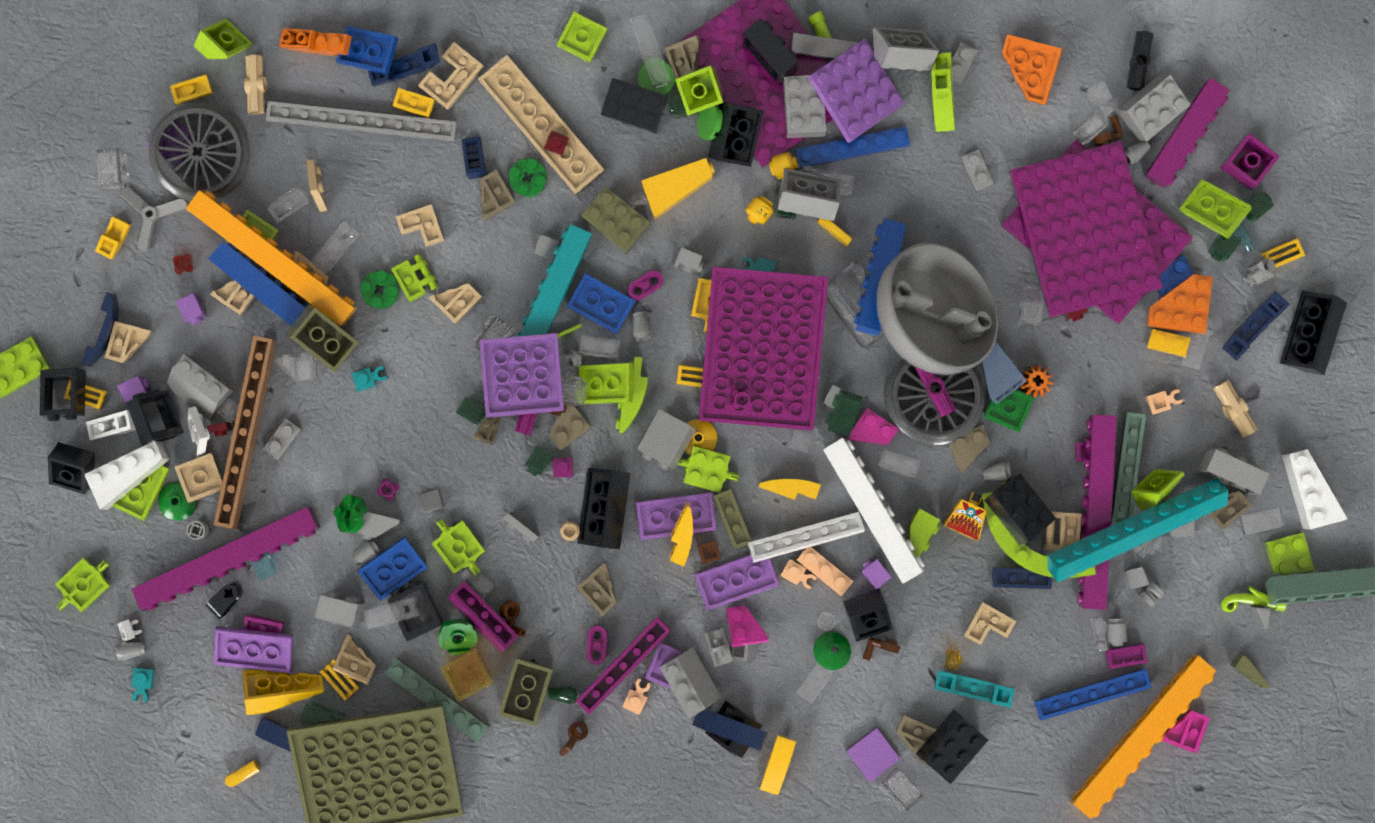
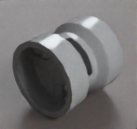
(200, 527)
(1151, 595)

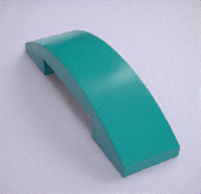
(974, 688)

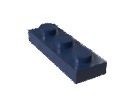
(1019, 579)

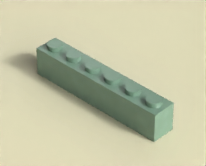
(1321, 585)

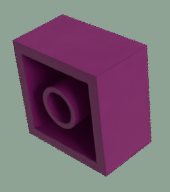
(1249, 161)

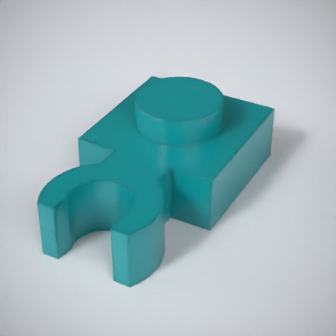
(760, 265)
(366, 378)
(142, 680)

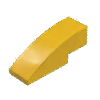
(790, 487)
(682, 536)
(777, 764)

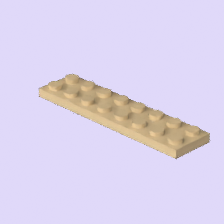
(536, 121)

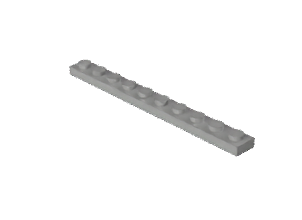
(361, 121)

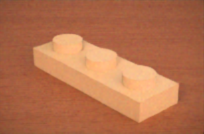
(824, 570)

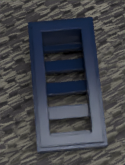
(477, 169)

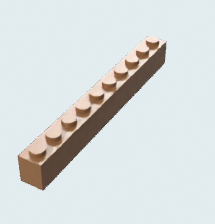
(245, 432)

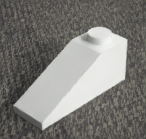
(110, 425)

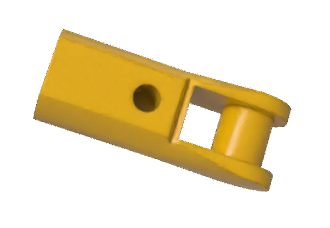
(242, 774)

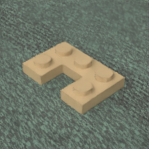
(466, 71)

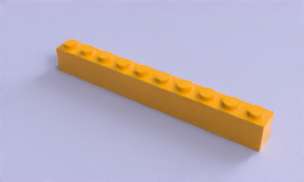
(272, 258)
(1142, 736)

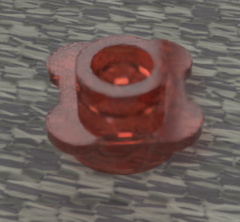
(178, 260)

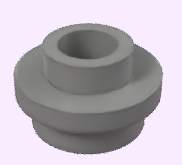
(573, 358)

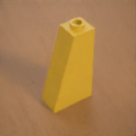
(674, 186)

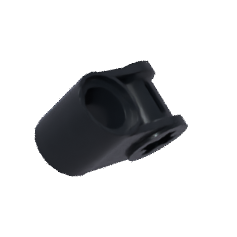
(222, 601)

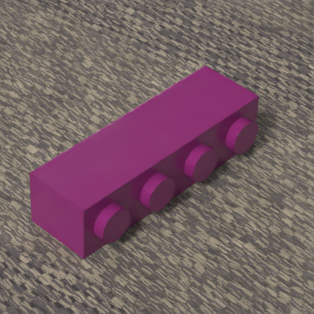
(482, 616)

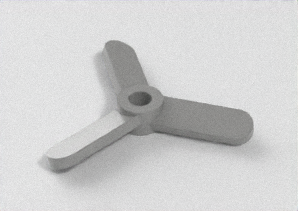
(148, 222)

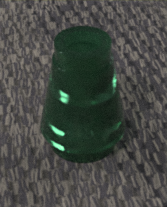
(563, 694)

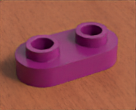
(645, 285)
(597, 645)

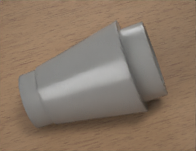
(1136, 152)
(641, 328)
(997, 472)
(129, 650)

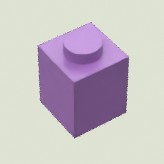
(192, 309)
(134, 386)
(875, 573)

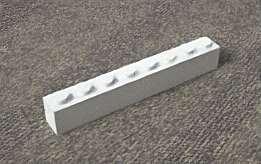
(873, 509)

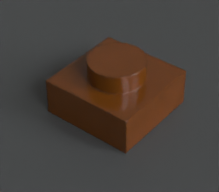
(709, 552)

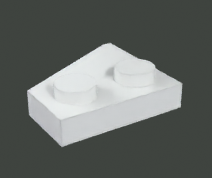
(197, 431)

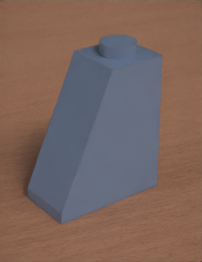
(1001, 374)

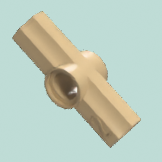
(255, 84)
(1235, 408)

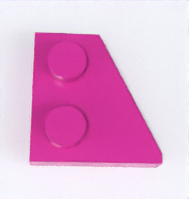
(872, 429)
(744, 627)
(1188, 731)

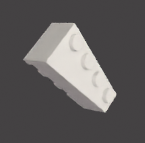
(120, 476)
(1311, 492)

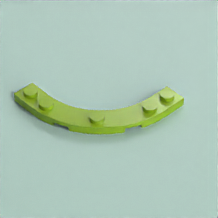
(1021, 554)

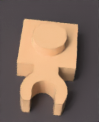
(1161, 402)
(795, 572)
(635, 699)

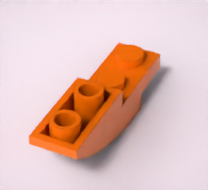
(315, 42)

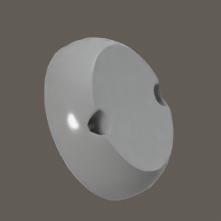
(937, 309)

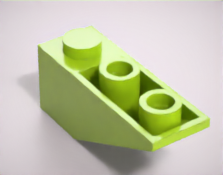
(920, 530)

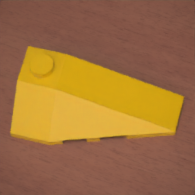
(273, 690)

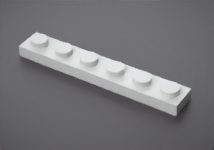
(806, 537)

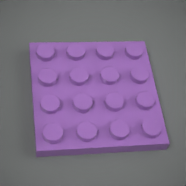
(856, 90)
(521, 375)

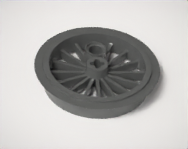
(168, 176)
(923, 436)

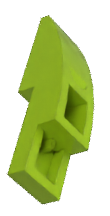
(943, 93)
(631, 409)

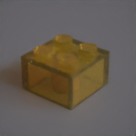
(467, 675)

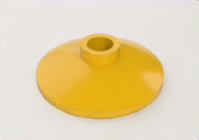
(708, 434)

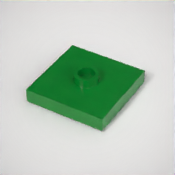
(1010, 411)

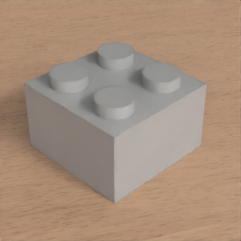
(340, 609)

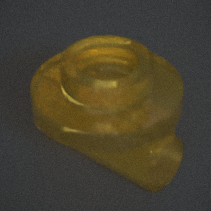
(953, 659)

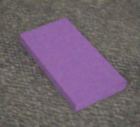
(659, 516)
(735, 581)
(253, 649)

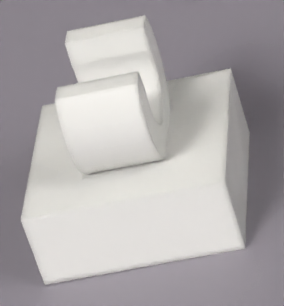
(126, 630)

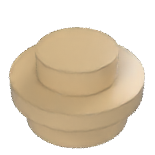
(570, 531)

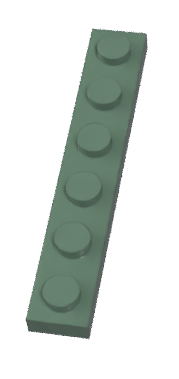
(1128, 466)
(431, 695)

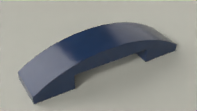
(408, 65)
(1255, 325)
(92, 354)
(730, 729)
(273, 733)

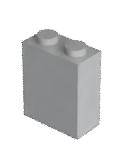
(666, 440)

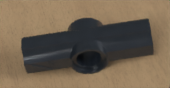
(1141, 49)

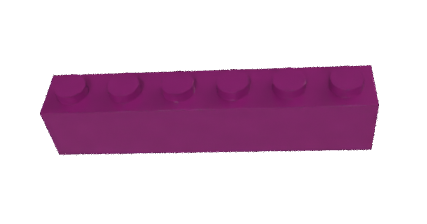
(1187, 132)
(623, 665)

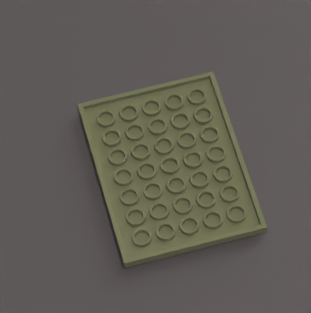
(377, 768)

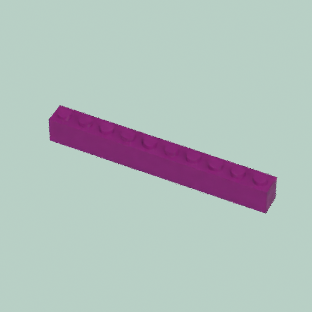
(1097, 502)
(226, 558)

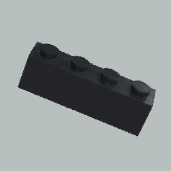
(1313, 332)
(604, 508)

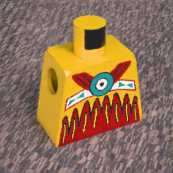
(967, 517)

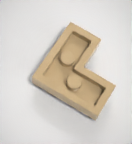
(423, 220)
(986, 619)

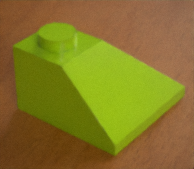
(221, 40)
(700, 90)
(1156, 487)

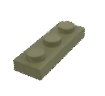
(732, 519)

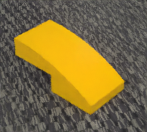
(113, 238)

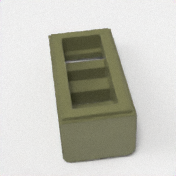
(1246, 668)

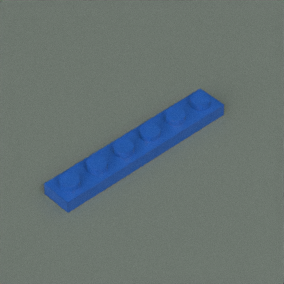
(860, 146)
(1092, 694)

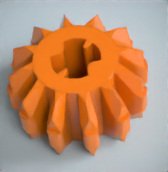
(1041, 376)

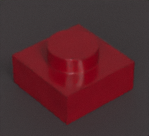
(556, 143)
(1076, 315)
(219, 429)

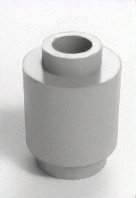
(366, 552)
(1116, 631)

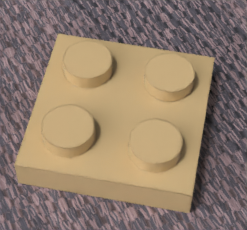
(199, 477)

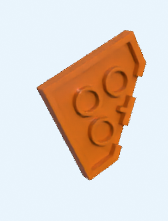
(1032, 66)
(1183, 307)

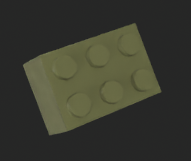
(615, 220)
(322, 337)
(526, 691)

